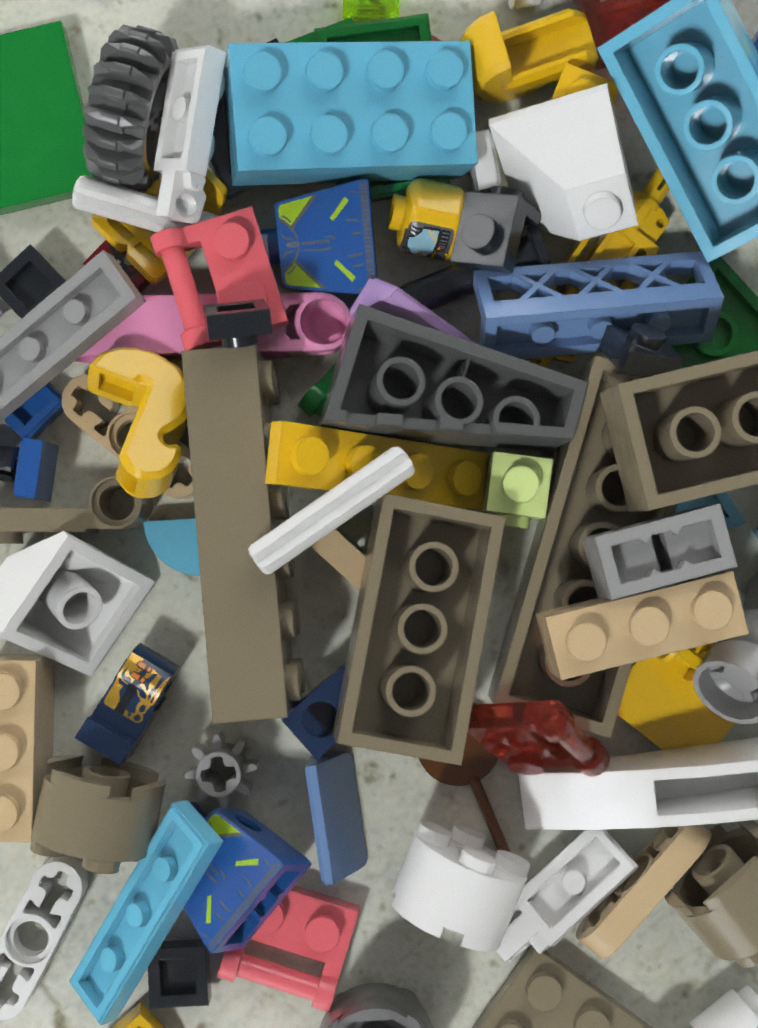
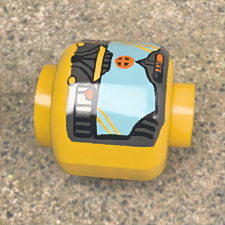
(427, 218)

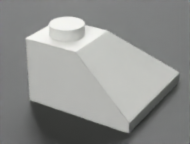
(568, 163)
(68, 600)

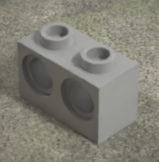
(659, 552)

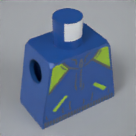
(325, 239)
(243, 880)

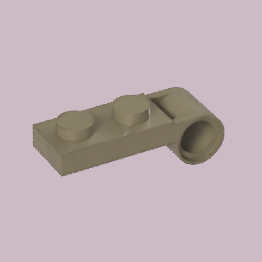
(73, 520)

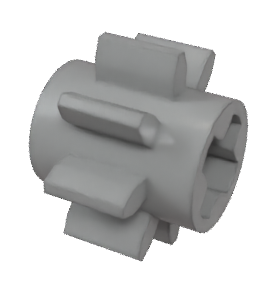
(211, 782)

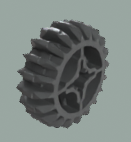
(127, 106)

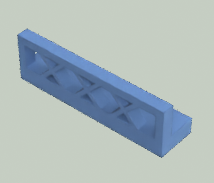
(559, 324)

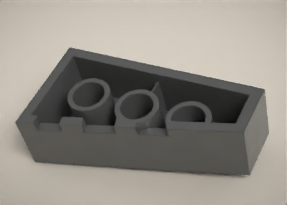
(445, 390)

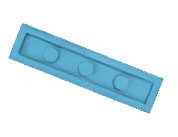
(145, 911)

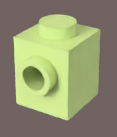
(517, 488)

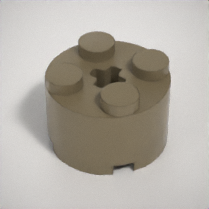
(97, 812)
(721, 894)

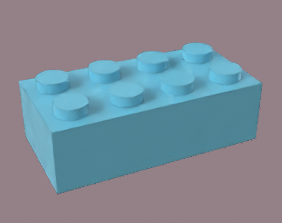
(695, 100)
(349, 111)

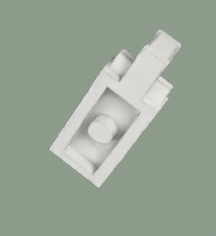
(187, 131)
(566, 892)

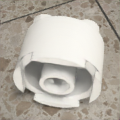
(459, 885)

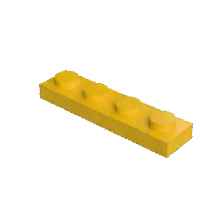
(325, 457)

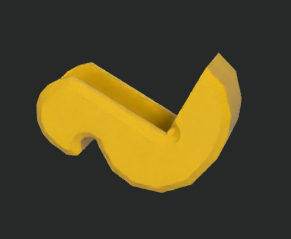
(528, 55)
(156, 387)

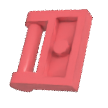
(236, 265)
(307, 926)

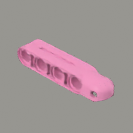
(314, 328)

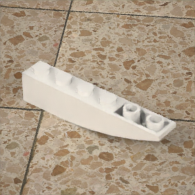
(648, 790)

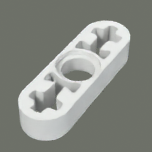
(66, 906)

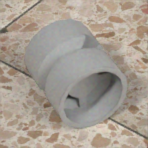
(729, 675)

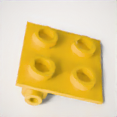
(664, 704)

